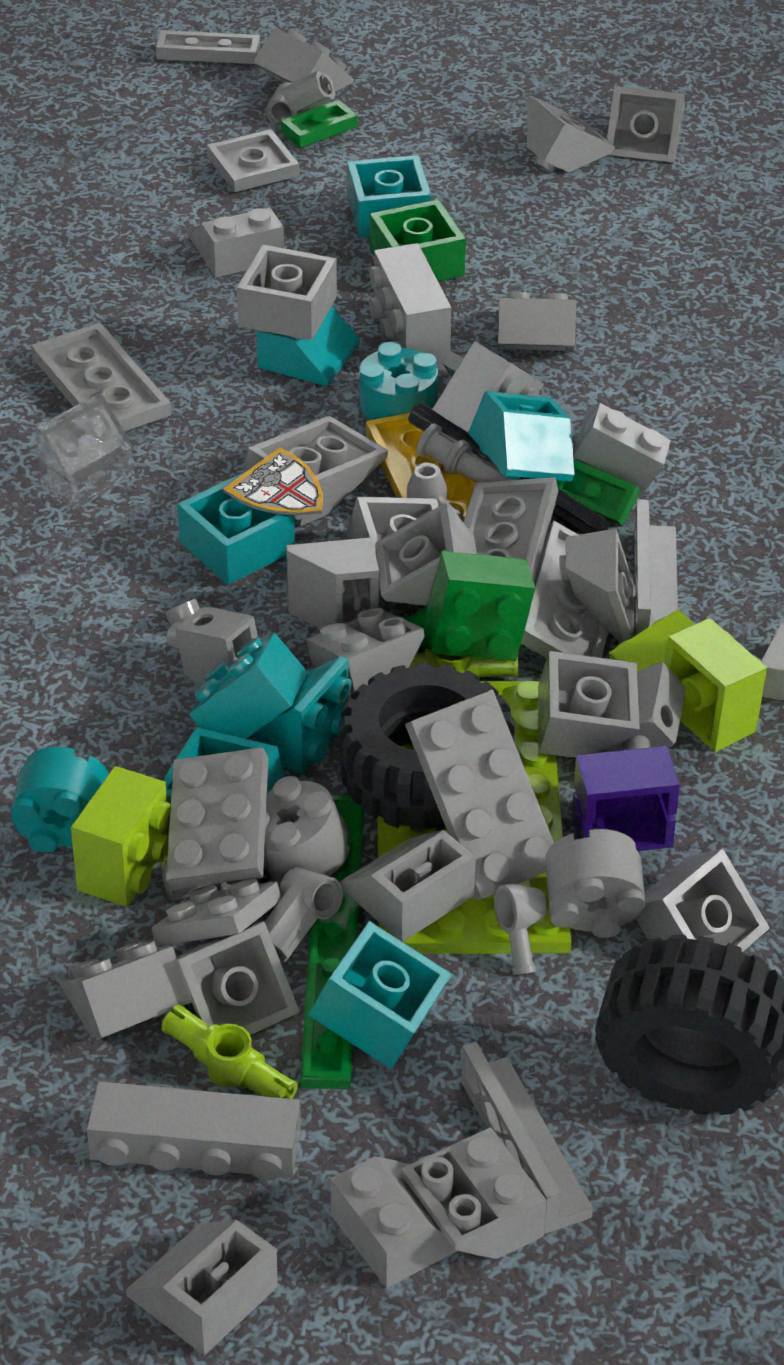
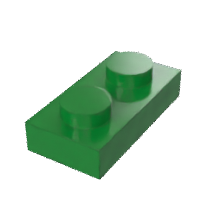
(319, 123)
(601, 492)

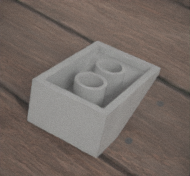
(333, 453)

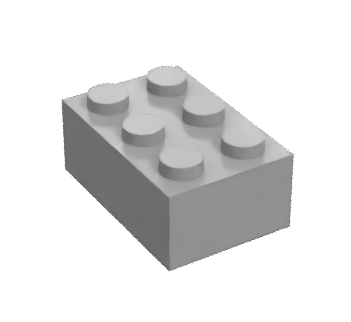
(410, 302)

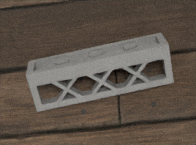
(653, 569)
(509, 1109)

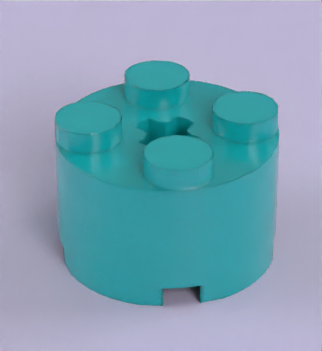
(396, 381)
(53, 794)

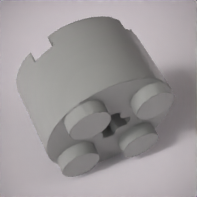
(303, 829)
(595, 882)

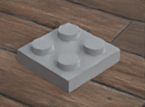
(253, 160)
(216, 912)

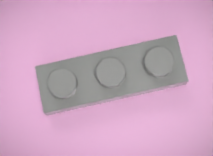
(207, 47)

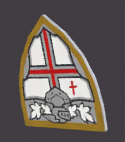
(279, 486)

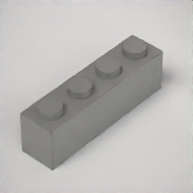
(194, 1130)

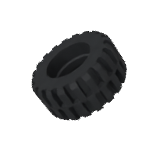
(373, 728)
(694, 1025)

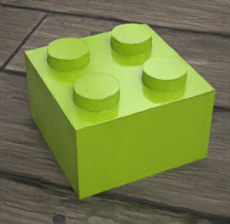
(720, 682)
(121, 836)

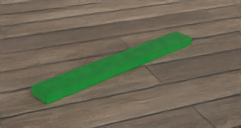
(325, 1054)

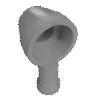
(429, 483)
(515, 911)

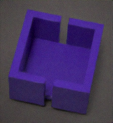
(627, 794)

